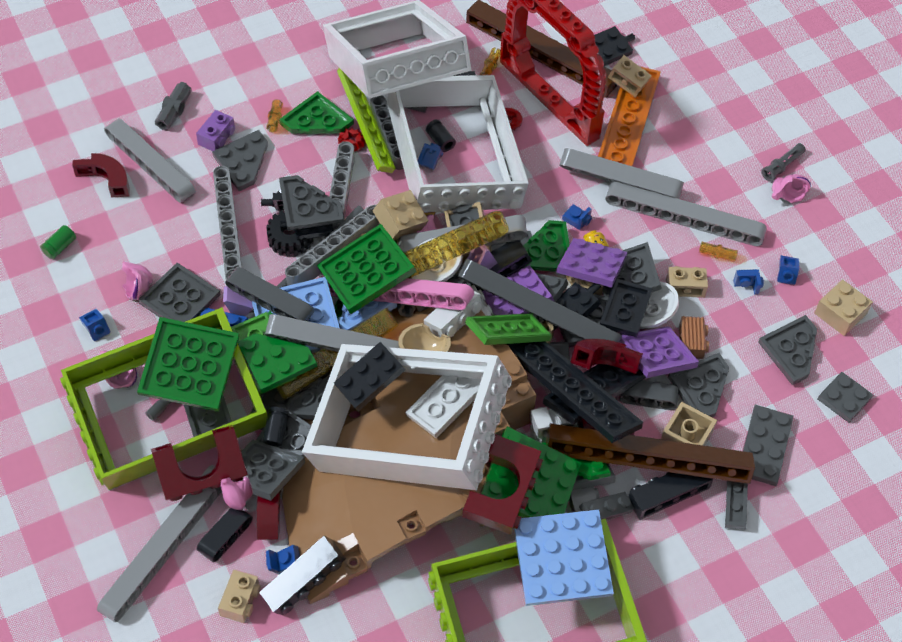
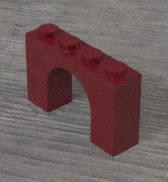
(177, 483)
(503, 513)

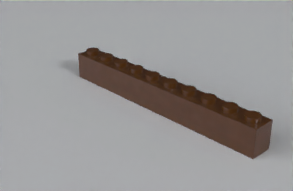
(542, 49)
(653, 454)

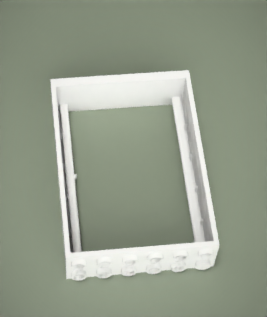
(402, 69)
(461, 91)
(462, 473)

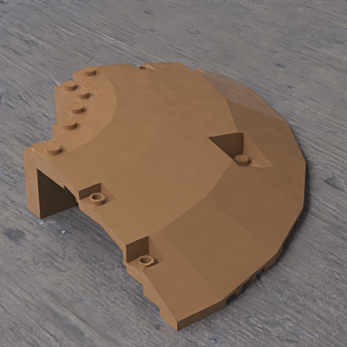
(373, 514)

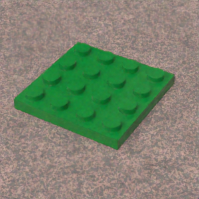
(366, 268)
(188, 364)
(552, 483)

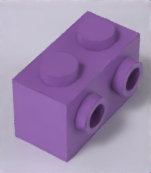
(215, 131)

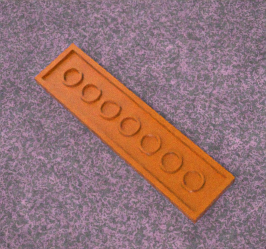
(628, 122)

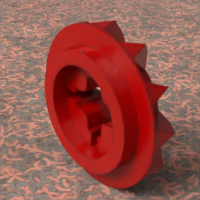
(515, 117)
(359, 141)

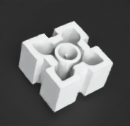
(540, 422)

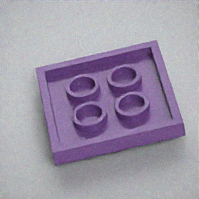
(592, 262)
(524, 277)
(661, 352)

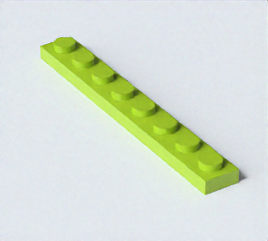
(367, 125)

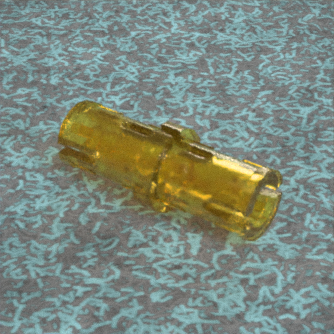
(491, 62)
(274, 115)
(718, 251)

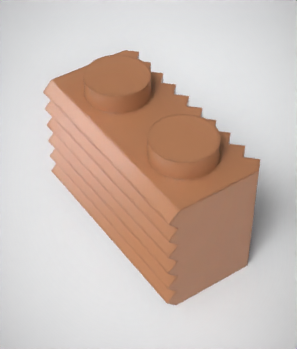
(693, 333)

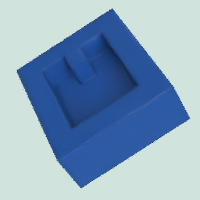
(430, 155)
(577, 217)
(788, 270)
(749, 278)
(95, 324)
(281, 560)

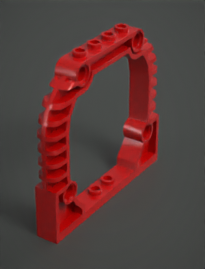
(585, 118)

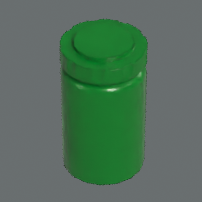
(58, 242)

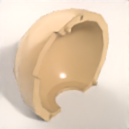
(421, 338)

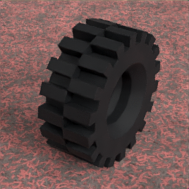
(284, 243)

